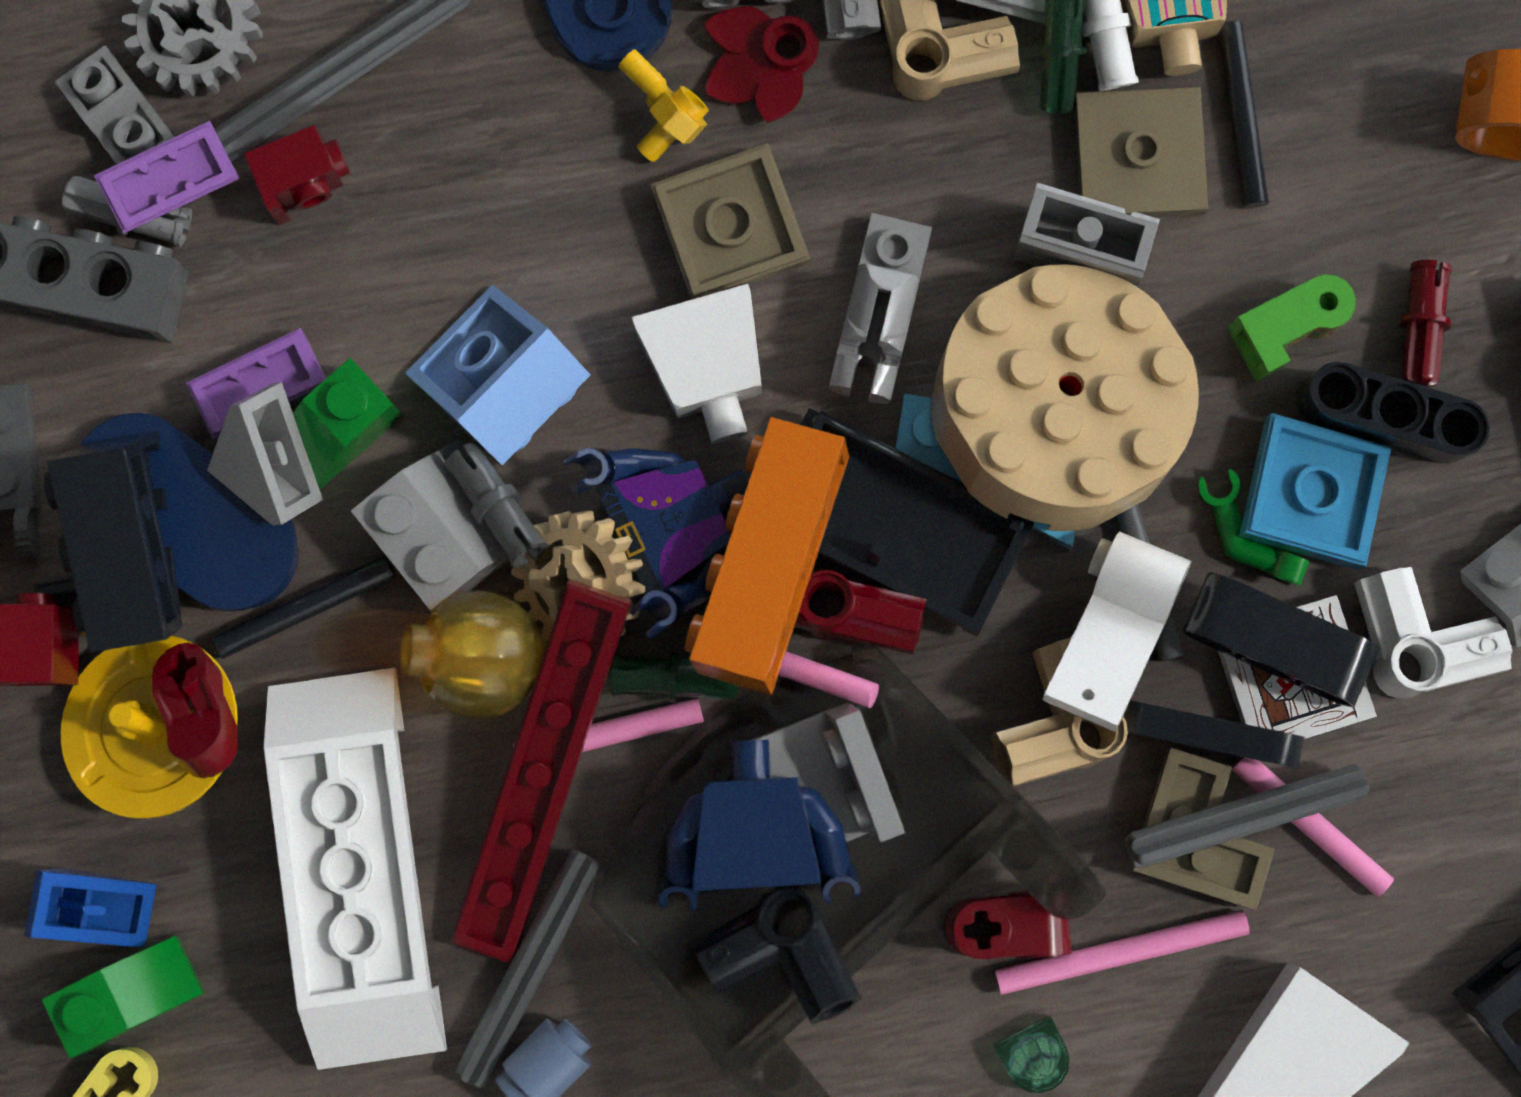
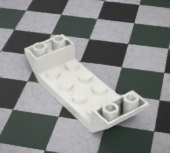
(349, 870)

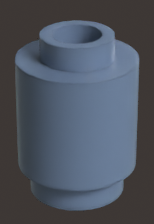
(546, 1062)

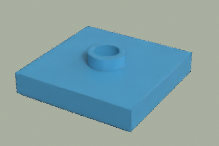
(1315, 492)

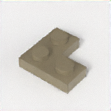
(1225, 871)

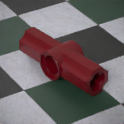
(868, 615)

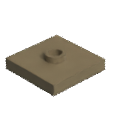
(1143, 150)
(730, 222)

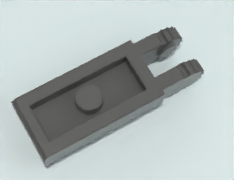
(19, 466)

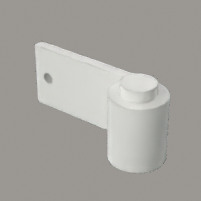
(1117, 629)

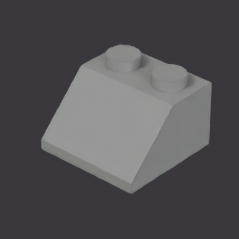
(429, 530)

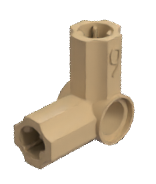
(960, 52)
(1053, 742)

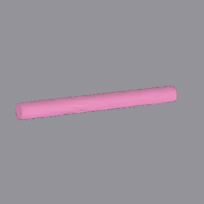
(1122, 952)

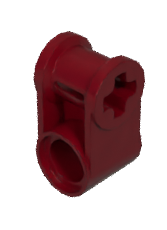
(1017, 928)

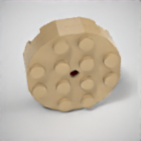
(1064, 397)

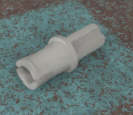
(87, 200)

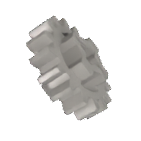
(184, 51)

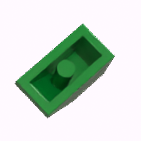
(342, 420)
(123, 996)

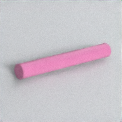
(829, 680)
(643, 724)
(1320, 831)

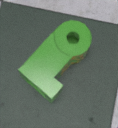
(1305, 311)

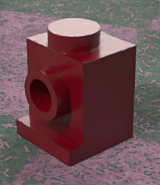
(297, 171)

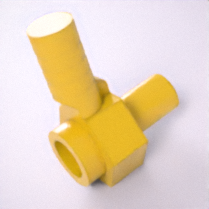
(677, 113)

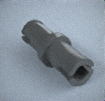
(495, 505)

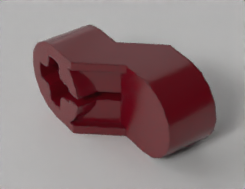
(200, 739)

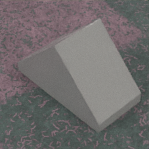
(265, 457)

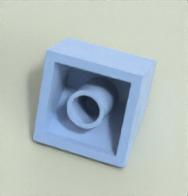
(498, 374)

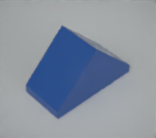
(89, 908)

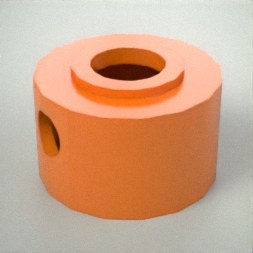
(1491, 105)

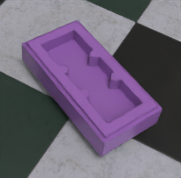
(166, 177)
(282, 360)

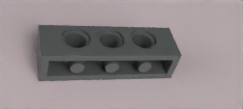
(143, 308)

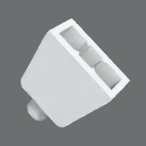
(705, 357)

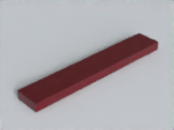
(541, 770)

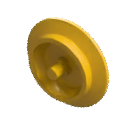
(119, 740)

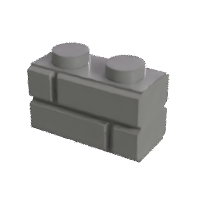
(1086, 233)

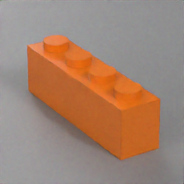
(768, 556)

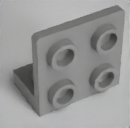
(839, 761)

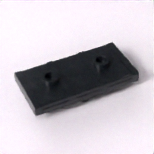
(917, 529)

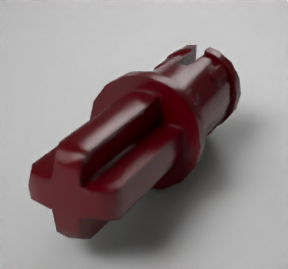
(1425, 322)

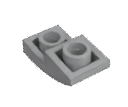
(113, 106)

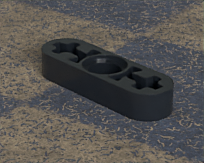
(1214, 734)

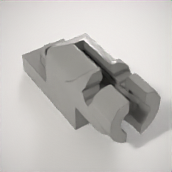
(881, 305)

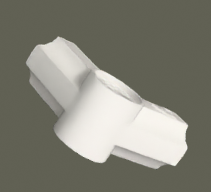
(1445, 656)

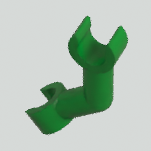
(1251, 553)

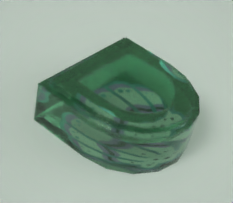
(1035, 1056)

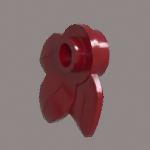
(751, 64)

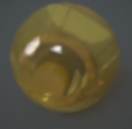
(474, 655)

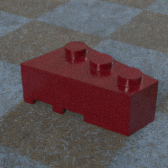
(38, 642)

